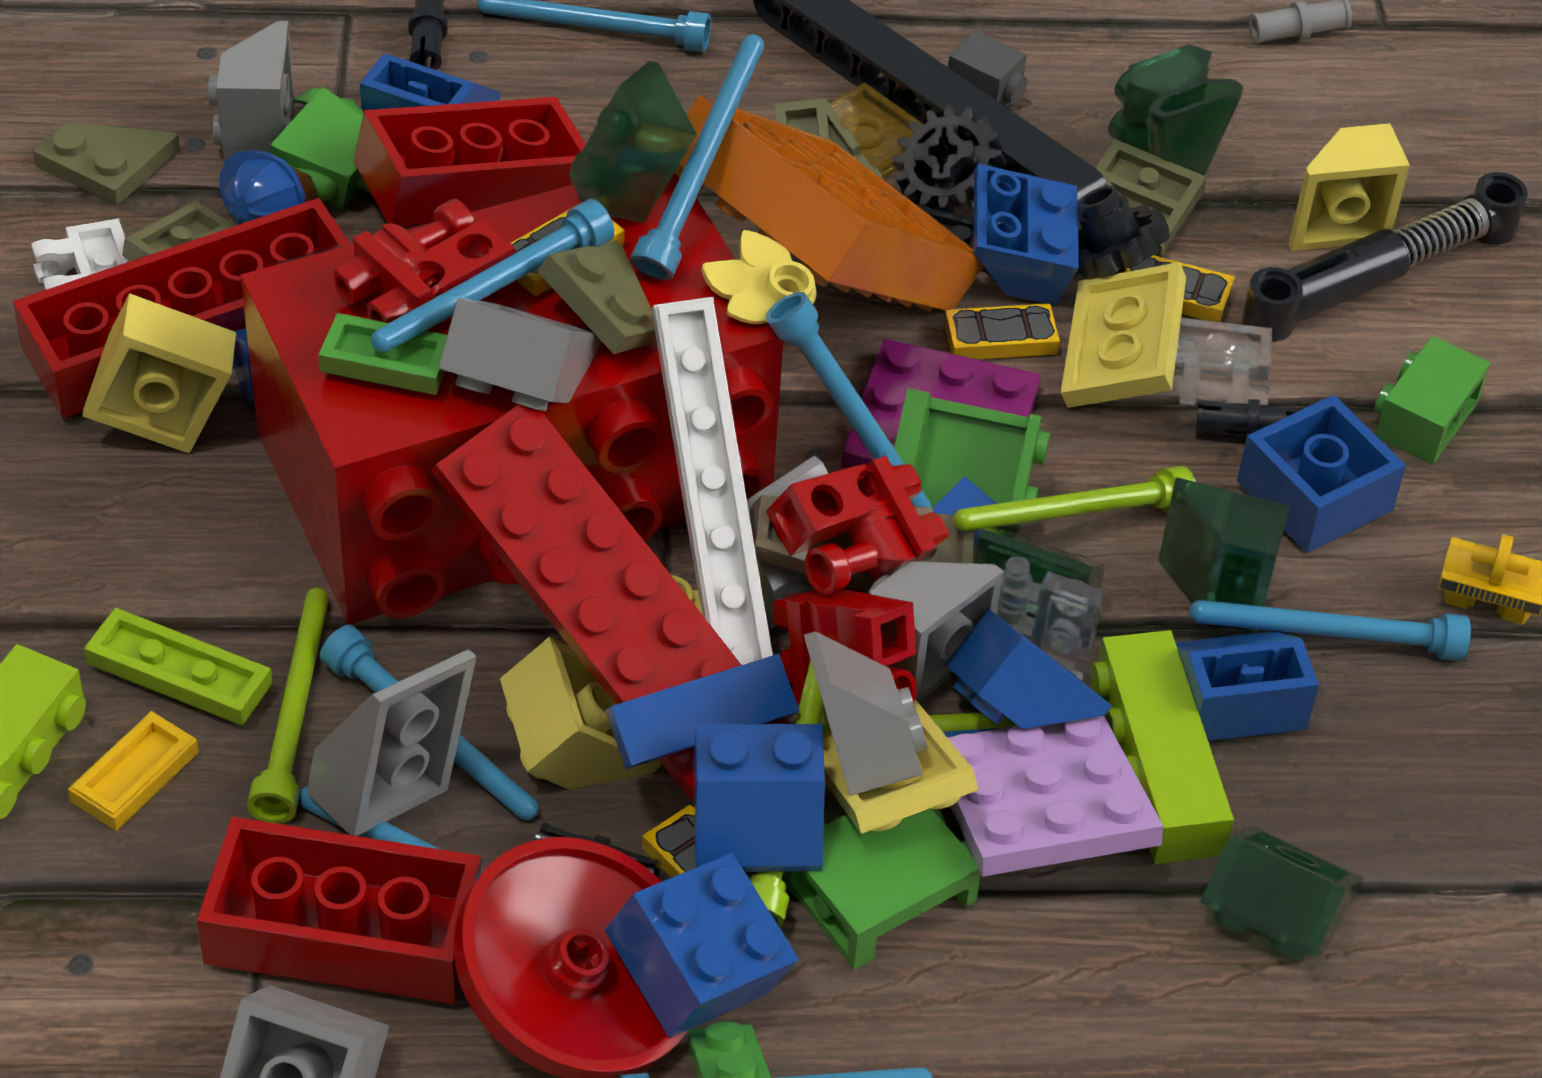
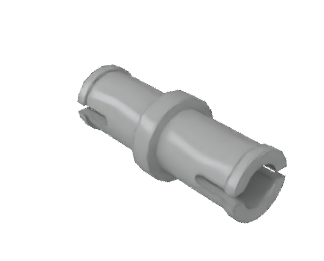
(1300, 20)

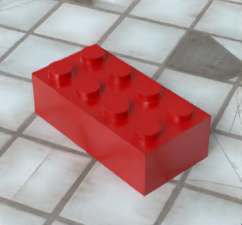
(464, 152)
(336, 909)

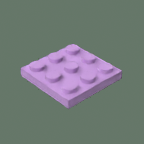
(1051, 797)

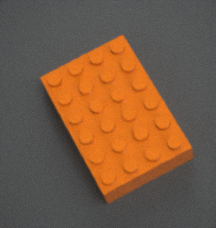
(834, 213)

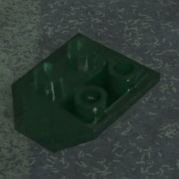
(1221, 543)

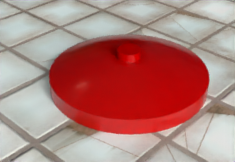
(545, 969)

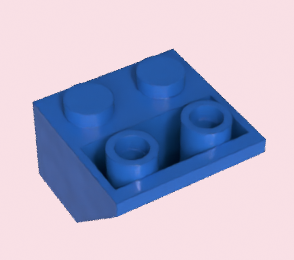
(407, 84)
(1026, 232)
(1250, 683)

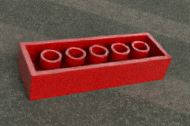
(70, 323)

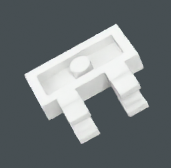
(86, 248)

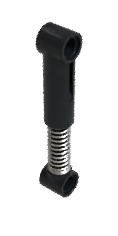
(1284, 297)

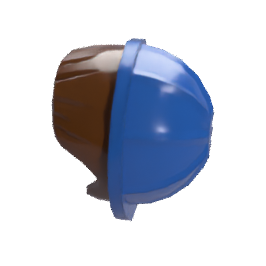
(262, 184)

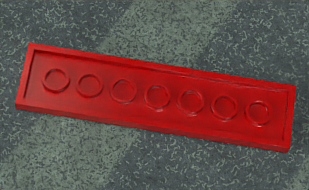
(583, 564)

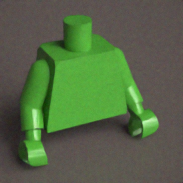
(324, 145)

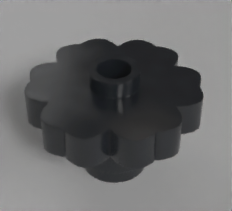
(1115, 233)

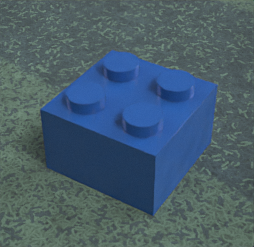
(1324, 469)
(700, 944)

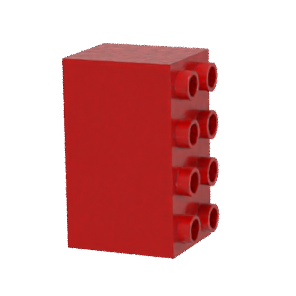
(364, 451)

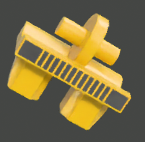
(1494, 577)

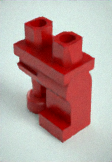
(421, 264)
(874, 511)
(850, 620)

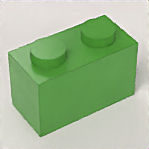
(1430, 399)

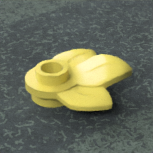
(758, 278)

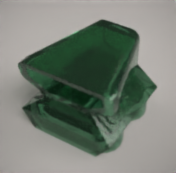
(1175, 107)

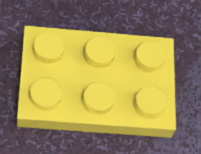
(1124, 335)
(942, 782)

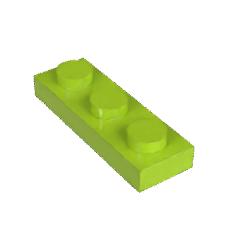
(178, 666)

